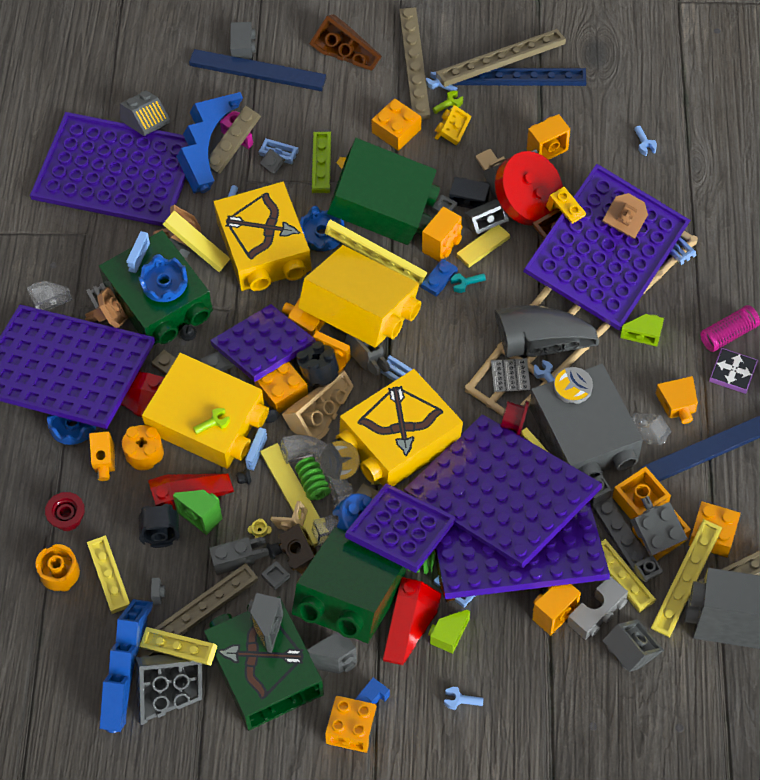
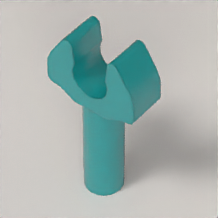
(458, 278)

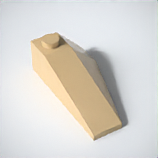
(318, 408)

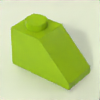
(643, 329)
(449, 630)

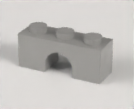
(587, 620)

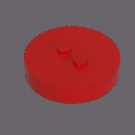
(525, 186)

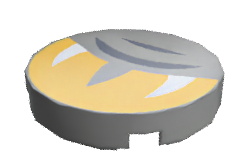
(573, 385)

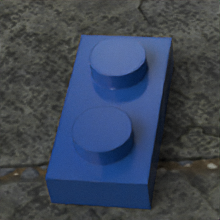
(439, 277)

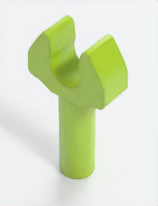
(449, 102)
(213, 421)

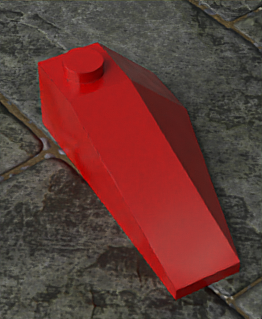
(141, 392)
(167, 485)
(412, 614)

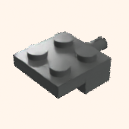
(658, 527)

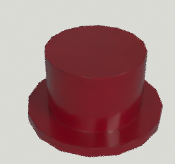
(514, 416)
(65, 511)

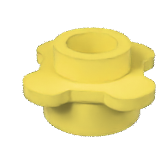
(259, 524)

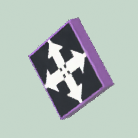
(733, 370)

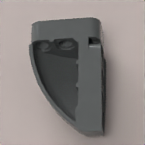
(542, 331)

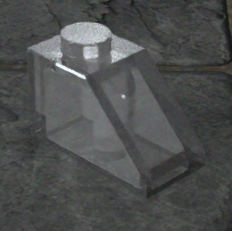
(48, 295)
(651, 428)

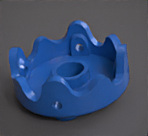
(314, 221)
(160, 269)
(68, 434)
(350, 508)

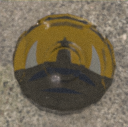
(340, 460)

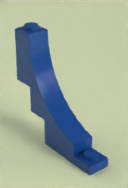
(194, 157)
(117, 684)

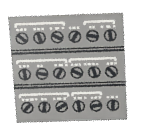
(510, 375)

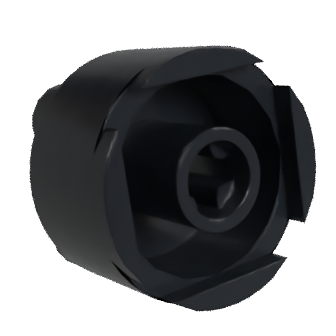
(318, 364)
(158, 526)

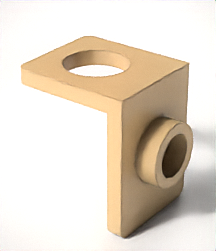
(488, 159)
(286, 523)

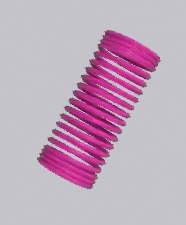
(714, 337)

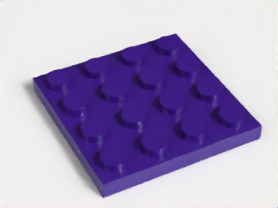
(262, 342)
(400, 527)

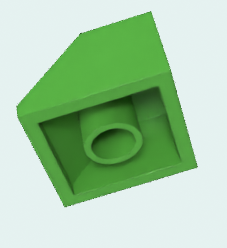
(199, 509)

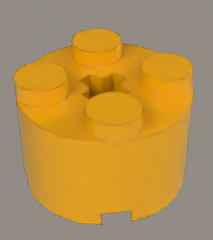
(142, 447)
(57, 568)

